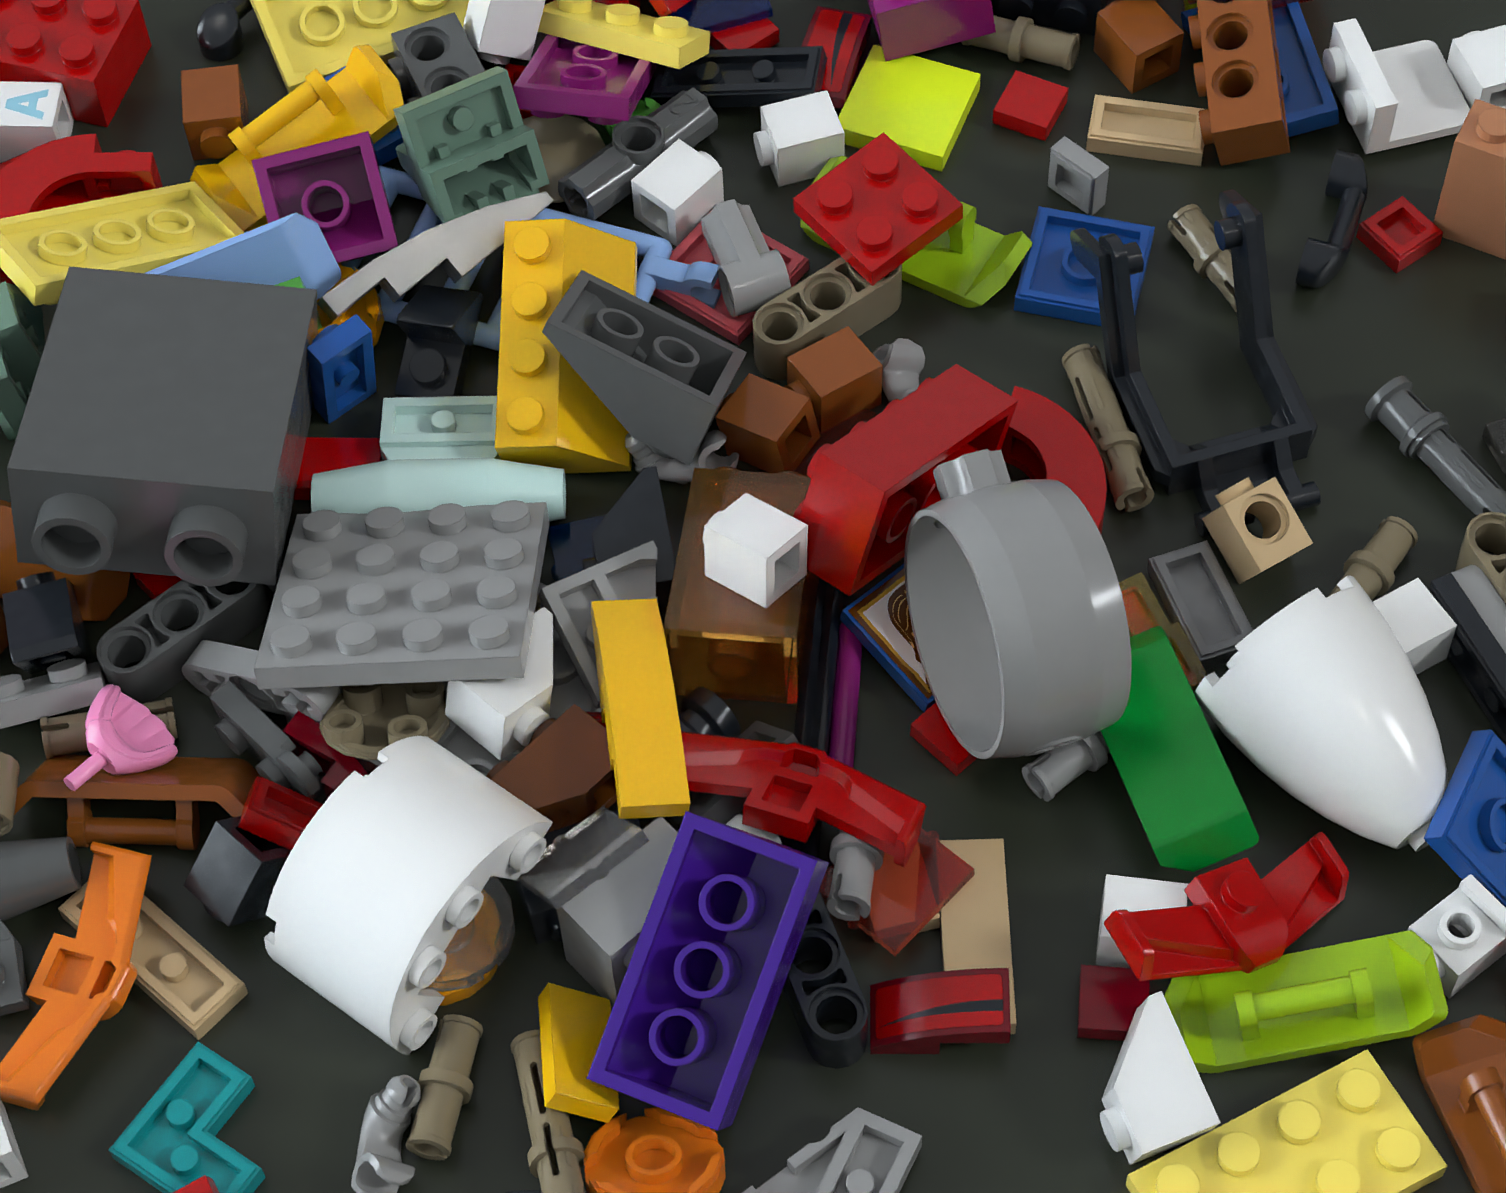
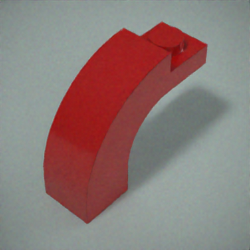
(72, 173)
(1054, 445)

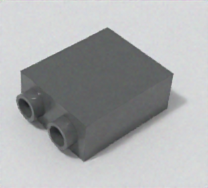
(165, 428)

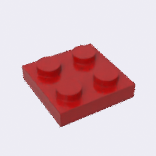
(878, 208)

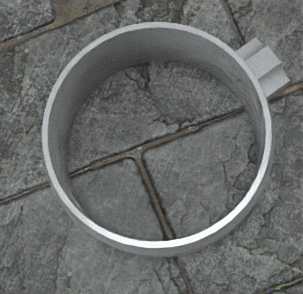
(1015, 611)

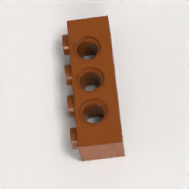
(1257, 121)

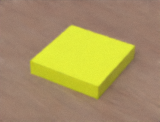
(912, 102)

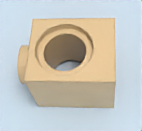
(1281, 527)

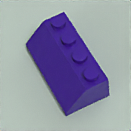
(707, 971)

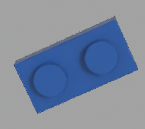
(341, 367)

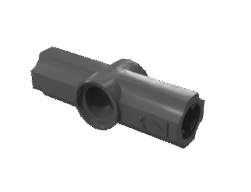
(635, 144)

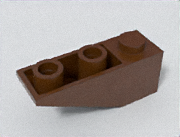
(562, 769)

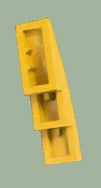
(639, 709)

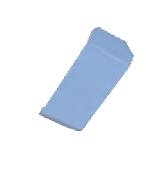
(265, 256)

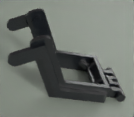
(1229, 459)

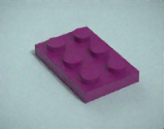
(582, 82)

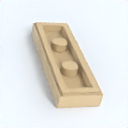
(977, 917)
(174, 968)

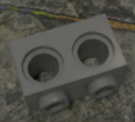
(432, 56)

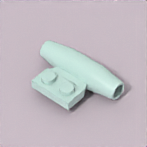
(438, 456)

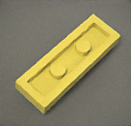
(626, 31)

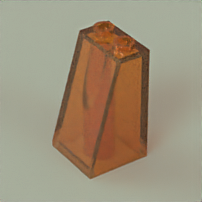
(717, 634)

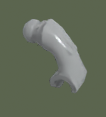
(901, 367)
(675, 470)
(379, 1146)

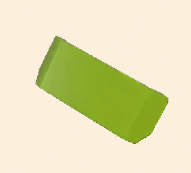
(961, 264)
(1310, 1003)

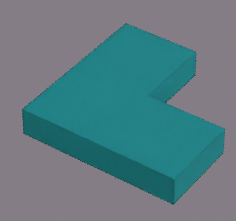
(176, 1129)

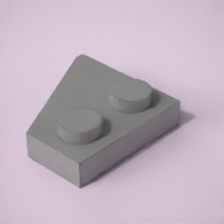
(569, 600)
(855, 1157)

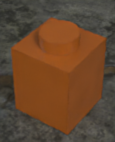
(1138, 42)
(213, 108)
(837, 377)
(768, 425)

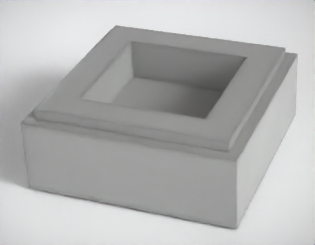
(1078, 176)

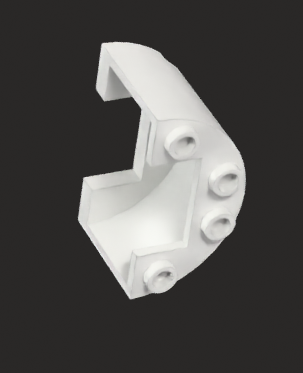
(390, 881)

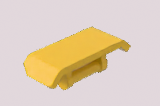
(314, 112)

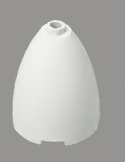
(1335, 716)

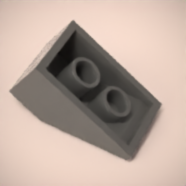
(644, 364)

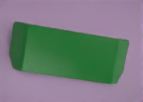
(1175, 764)

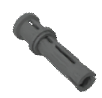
(1426, 437)

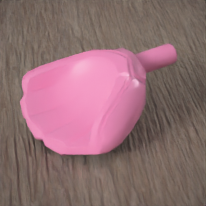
(122, 738)

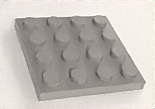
(405, 596)

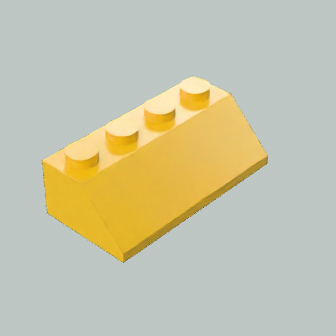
(542, 403)

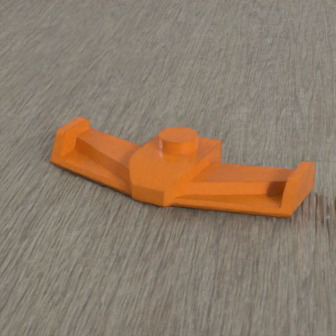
(79, 977)

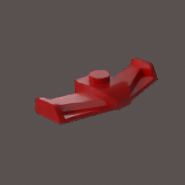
(799, 784)
(1235, 916)

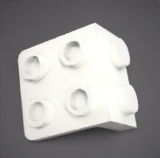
(1393, 92)

